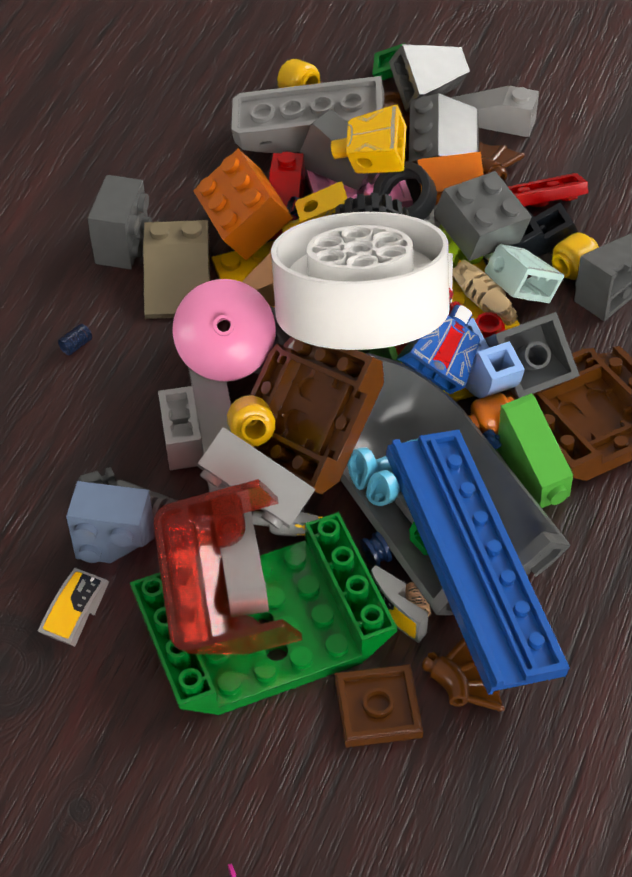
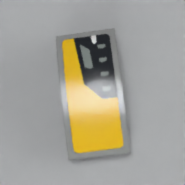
(72, 605)
(406, 615)

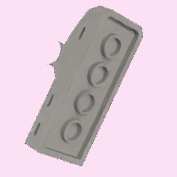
(288, 112)

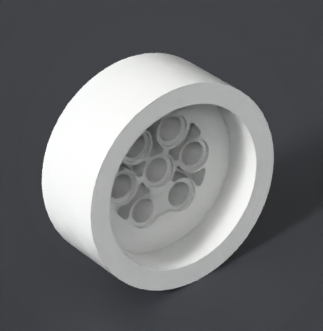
(361, 280)

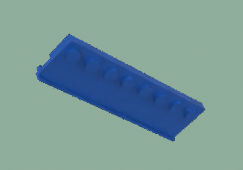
(476, 562)

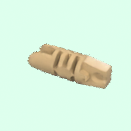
(484, 291)

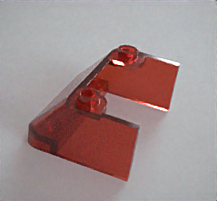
(193, 573)

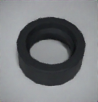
(427, 199)

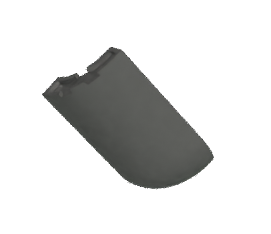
(416, 407)

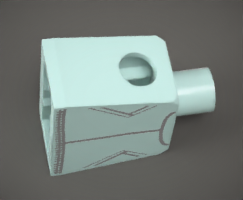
(512, 265)

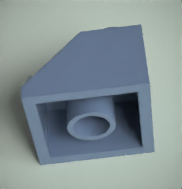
(109, 521)

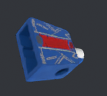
(445, 353)

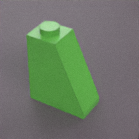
(533, 451)

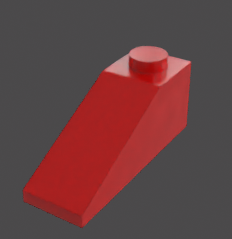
(287, 178)

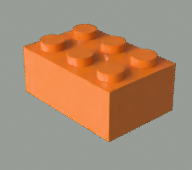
(242, 204)

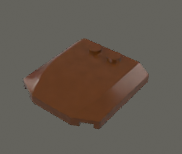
(318, 407)
(592, 412)

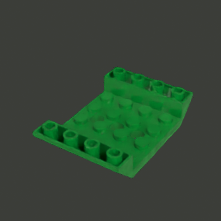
(313, 587)

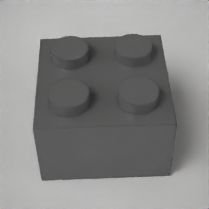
(482, 215)
(118, 221)

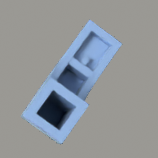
(493, 367)

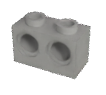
(180, 427)

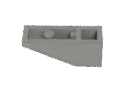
(504, 109)

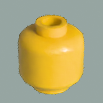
(297, 73)
(568, 252)
(251, 420)

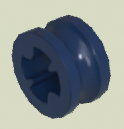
(376, 549)

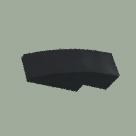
(546, 231)

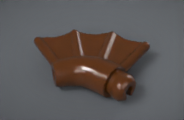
(498, 159)
(461, 678)

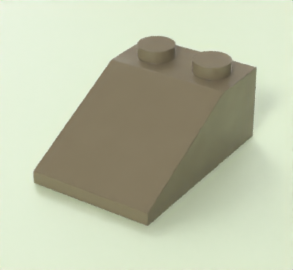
(173, 264)

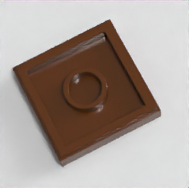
(378, 705)

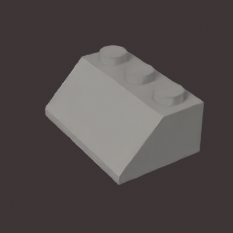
(235, 462)

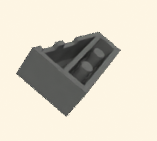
(605, 278)

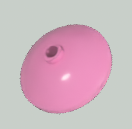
(229, 353)

